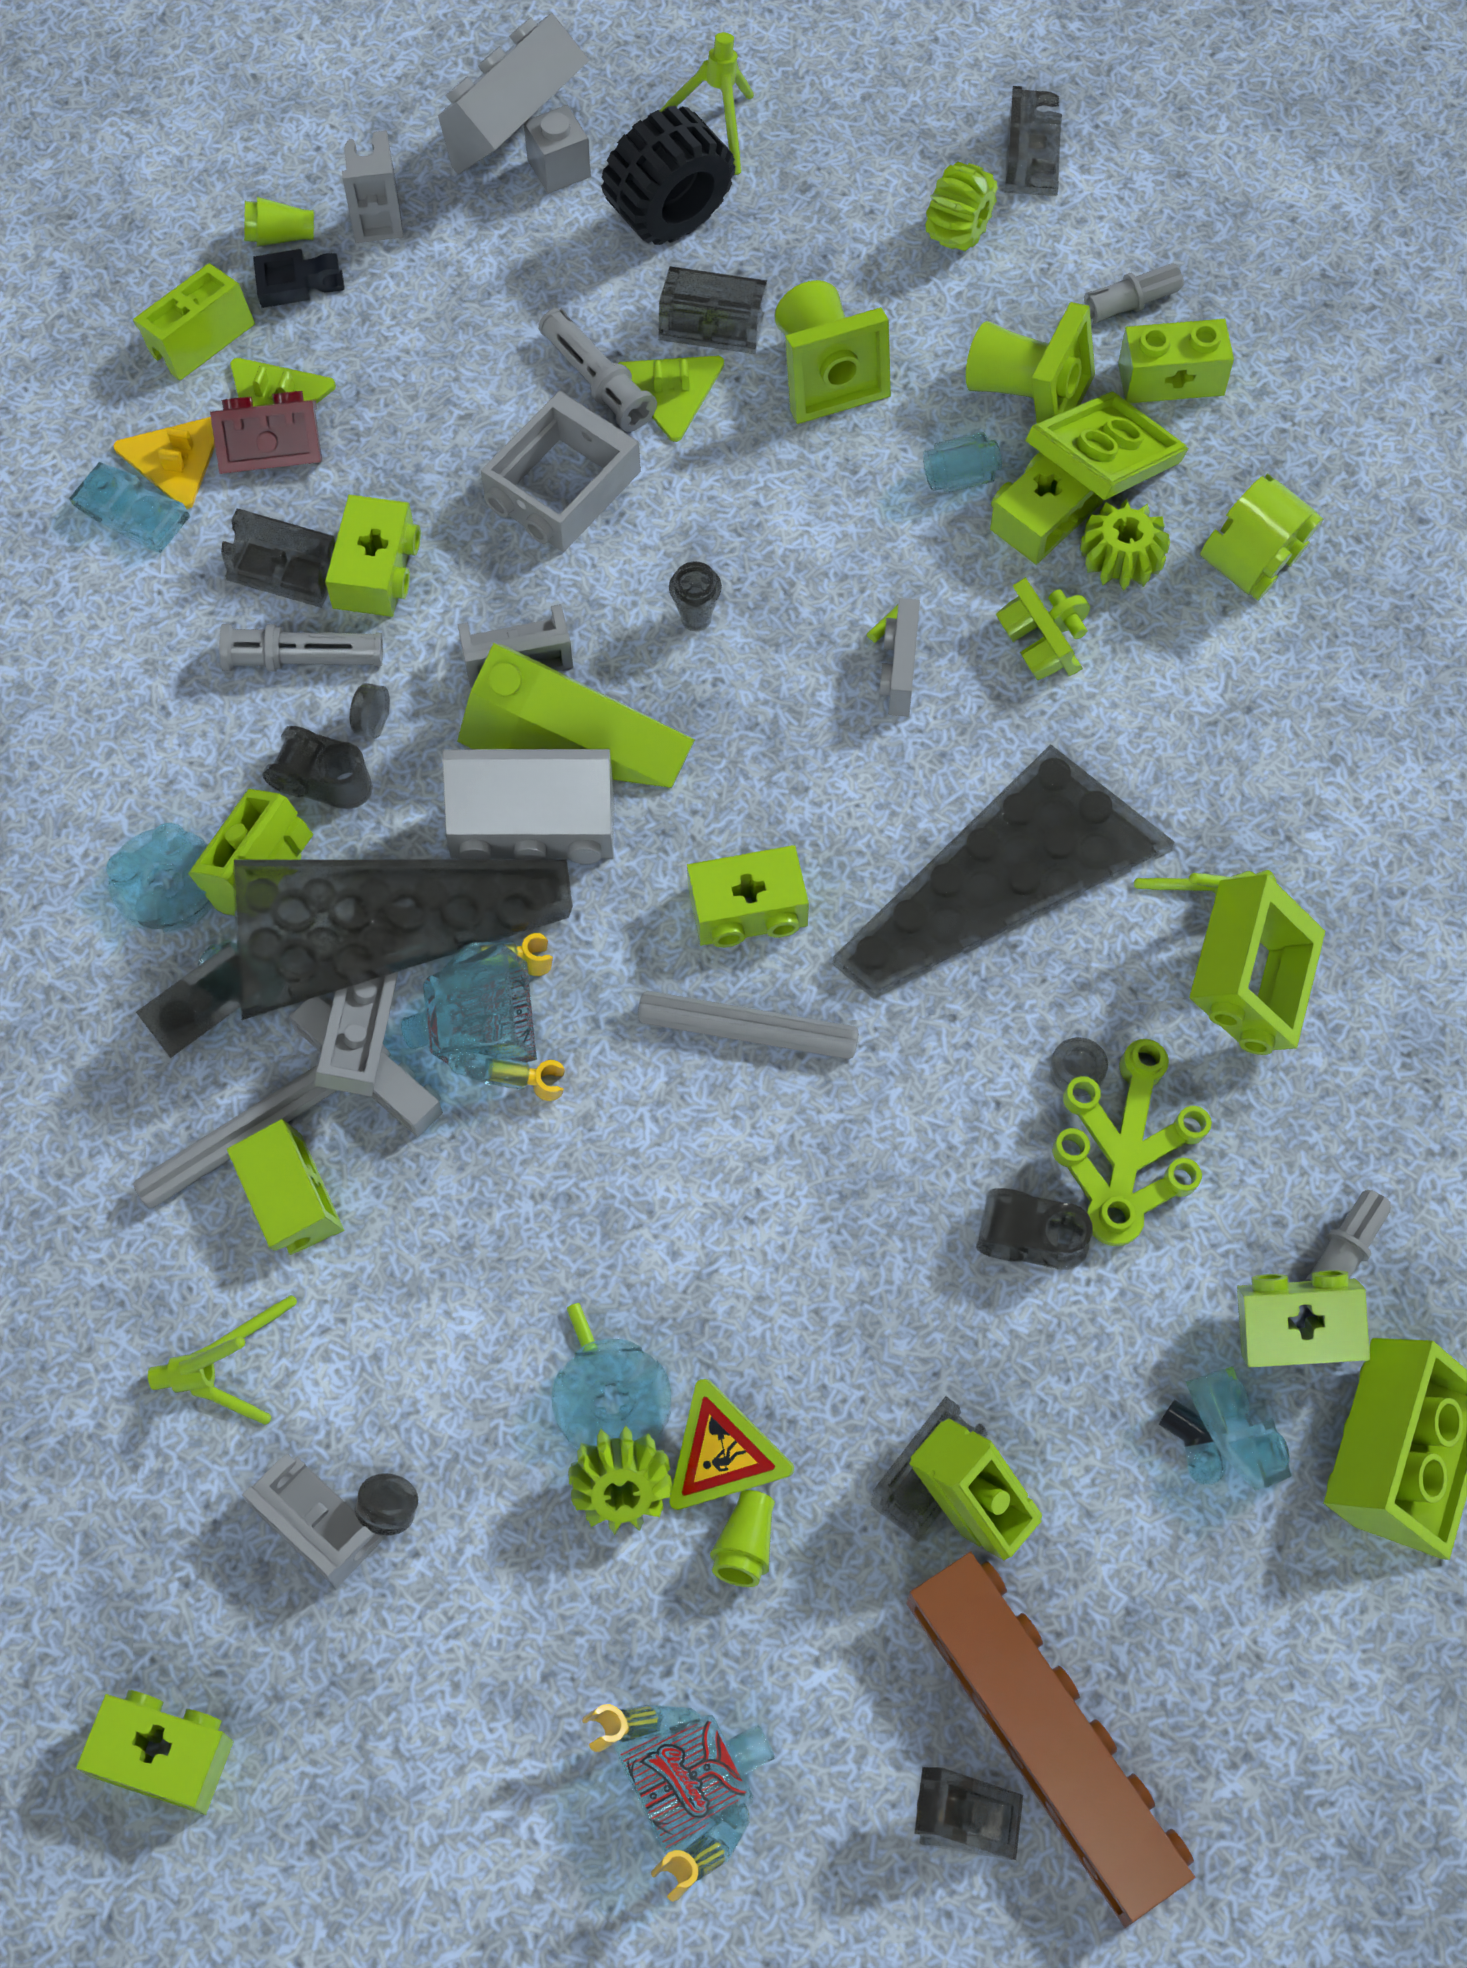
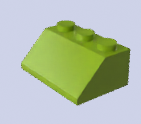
(1405, 1447)

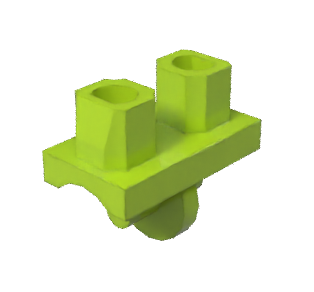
(1052, 650)

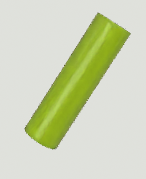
(879, 629)
(580, 1324)

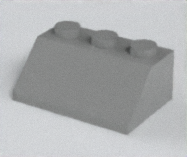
(508, 90)
(529, 804)

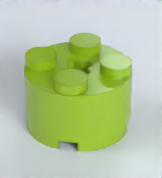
(1261, 535)

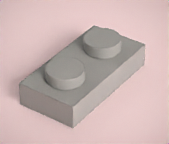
(900, 637)

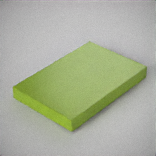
(1107, 444)

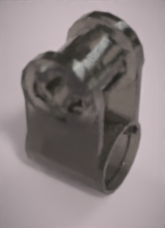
(310, 769)
(1028, 1227)

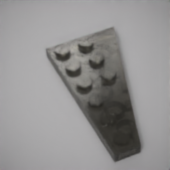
(1014, 862)
(346, 922)

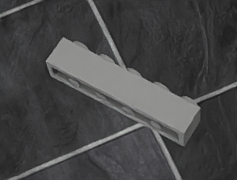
(394, 1084)

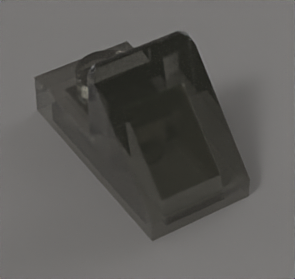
(967, 1814)

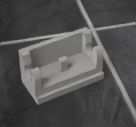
(372, 191)
(541, 640)
(312, 1519)

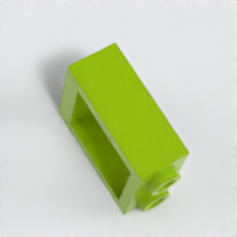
(1243, 916)

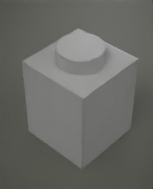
(557, 149)

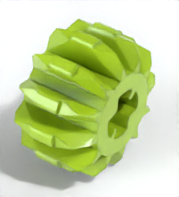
(961, 206)
(1125, 544)
(620, 1480)

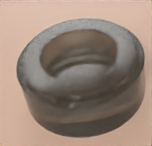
(369, 710)
(1075, 1059)
(386, 1504)

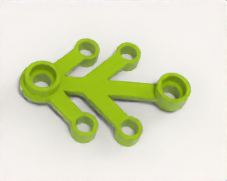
(1127, 1149)

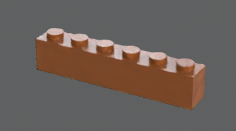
(1050, 1739)

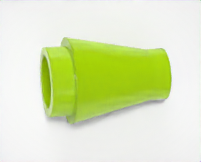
(276, 222)
(744, 1543)

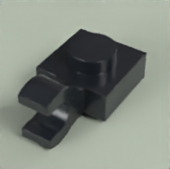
(288, 276)

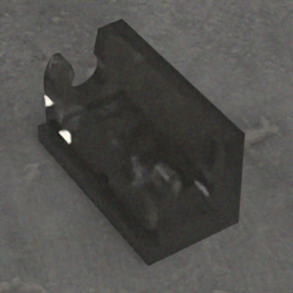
(1033, 143)
(711, 310)
(278, 557)
(901, 1492)

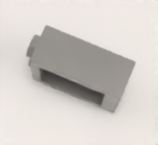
(586, 433)

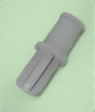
(1133, 292)
(1351, 1242)

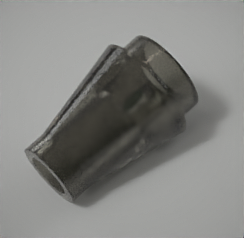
(695, 594)

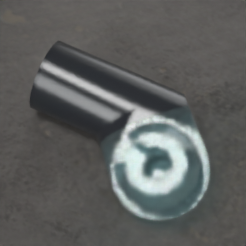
(1203, 1457)

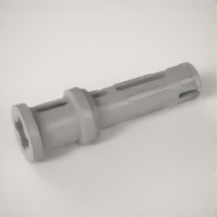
(609, 381)
(274, 648)

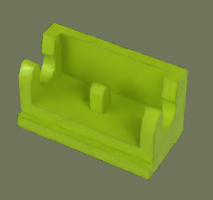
(195, 320)
(284, 1188)

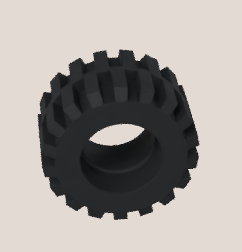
(668, 175)

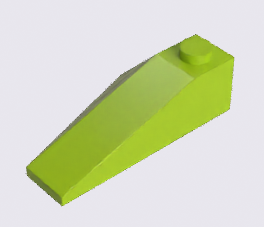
(536, 707)

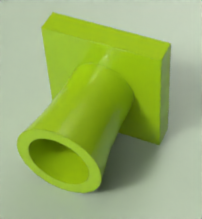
(831, 357)
(1050, 372)

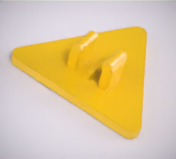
(172, 457)

